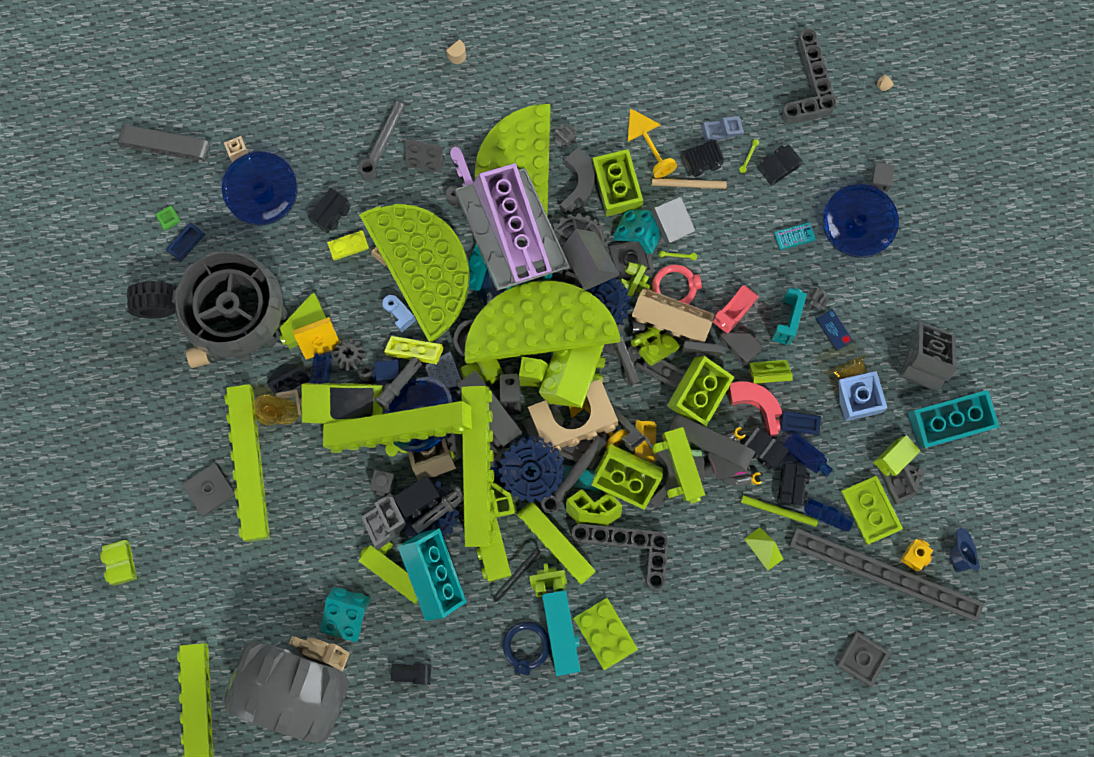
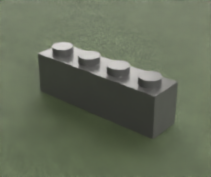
(502, 425)

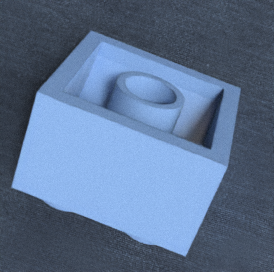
(861, 396)

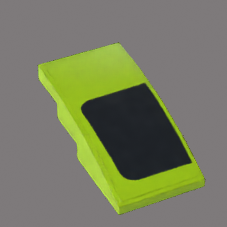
(339, 402)

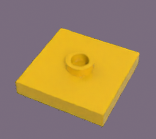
(316, 338)

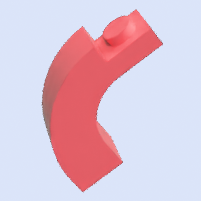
(735, 309)
(759, 397)

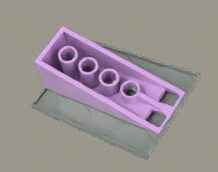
(511, 227)

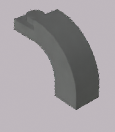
(582, 168)
(668, 483)

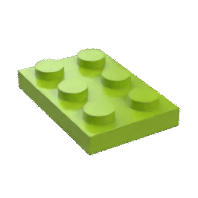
(871, 510)
(605, 634)

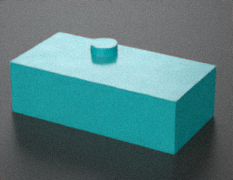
(953, 419)
(432, 574)
(561, 633)

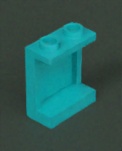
(786, 334)

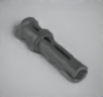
(392, 390)
(419, 526)

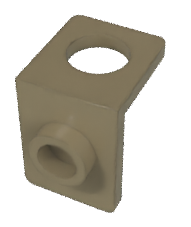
(293, 393)

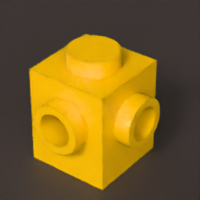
(917, 555)

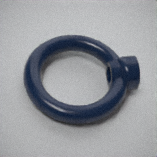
(521, 666)

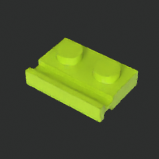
(770, 371)

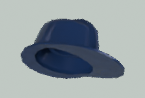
(964, 553)

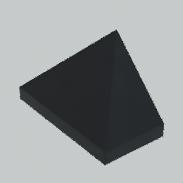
(287, 378)

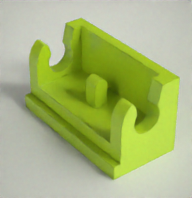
(897, 456)

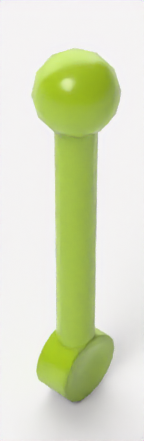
(755, 142)
(693, 256)

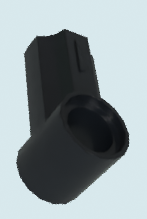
(411, 673)

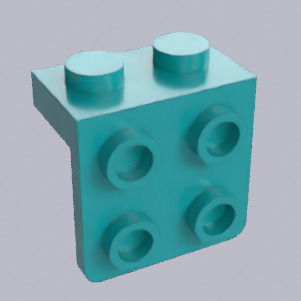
(638, 227)
(344, 614)

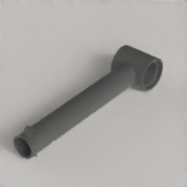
(381, 142)
(574, 474)

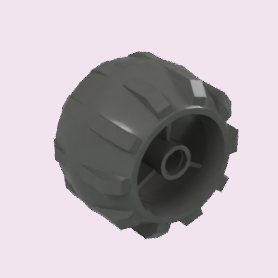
(208, 277)
(286, 692)

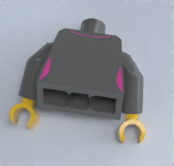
(728, 472)

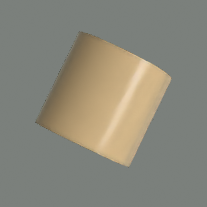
(456, 52)
(196, 357)

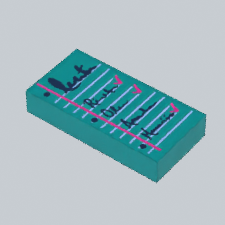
(794, 236)

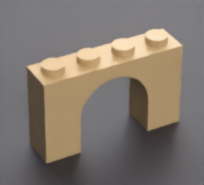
(600, 420)

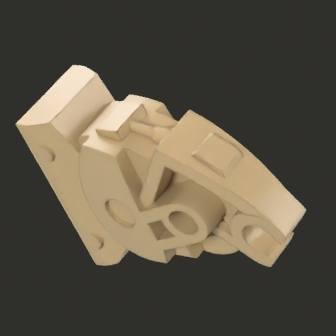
(321, 651)

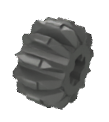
(342, 359)

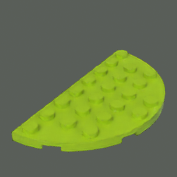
(521, 140)
(424, 262)
(539, 320)

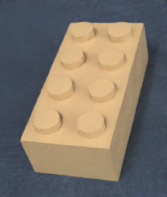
(673, 316)

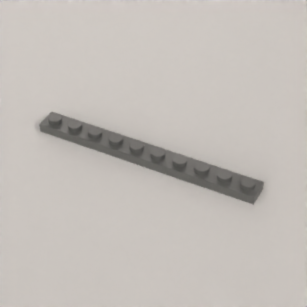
(886, 575)

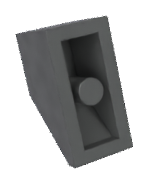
(742, 346)

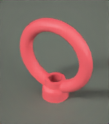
(693, 280)

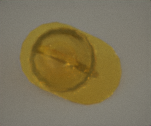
(851, 368)
(275, 410)

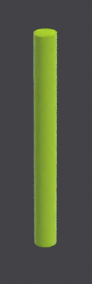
(778, 510)

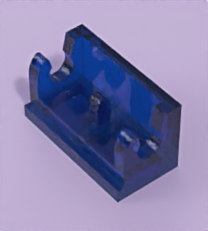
(321, 369)

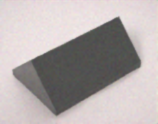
(589, 258)

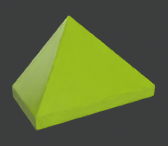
(764, 548)

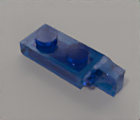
(807, 454)

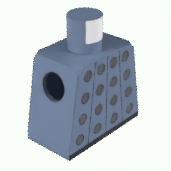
(445, 371)

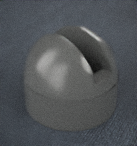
(637, 327)
(365, 374)

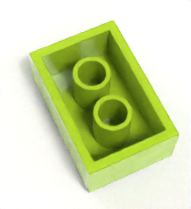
(617, 182)
(700, 390)
(627, 476)

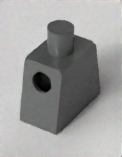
(510, 391)

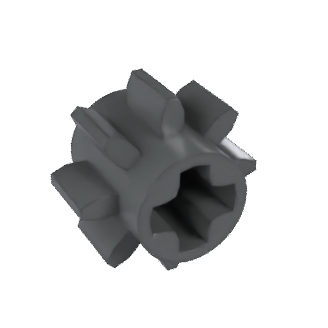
(565, 135)
(816, 299)

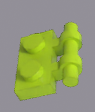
(656, 350)

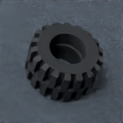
(151, 299)

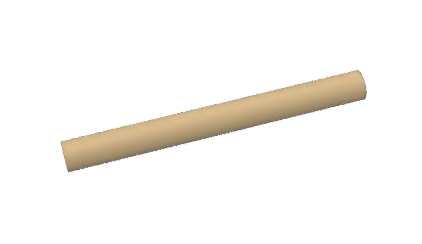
(689, 183)

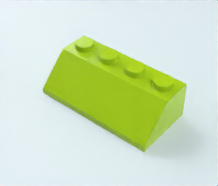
(570, 375)

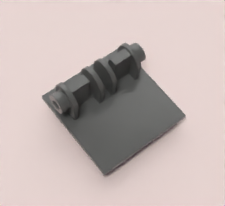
(424, 155)

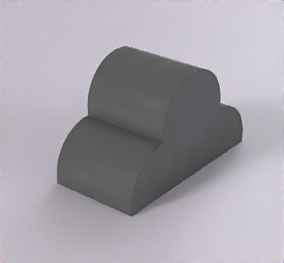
(930, 357)

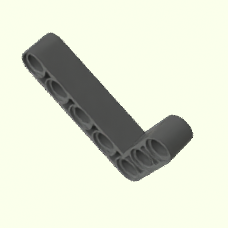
(815, 81)
(629, 543)

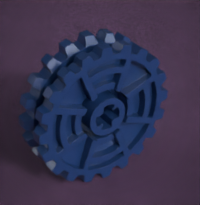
(614, 297)
(530, 484)
(445, 522)

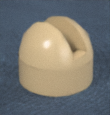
(884, 83)

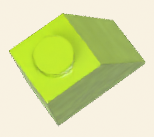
(306, 314)
(532, 372)

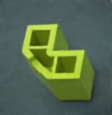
(503, 501)
(596, 513)

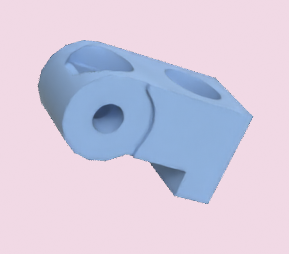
(396, 308)

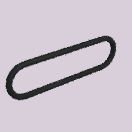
(515, 573)

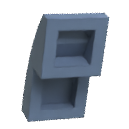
(723, 129)

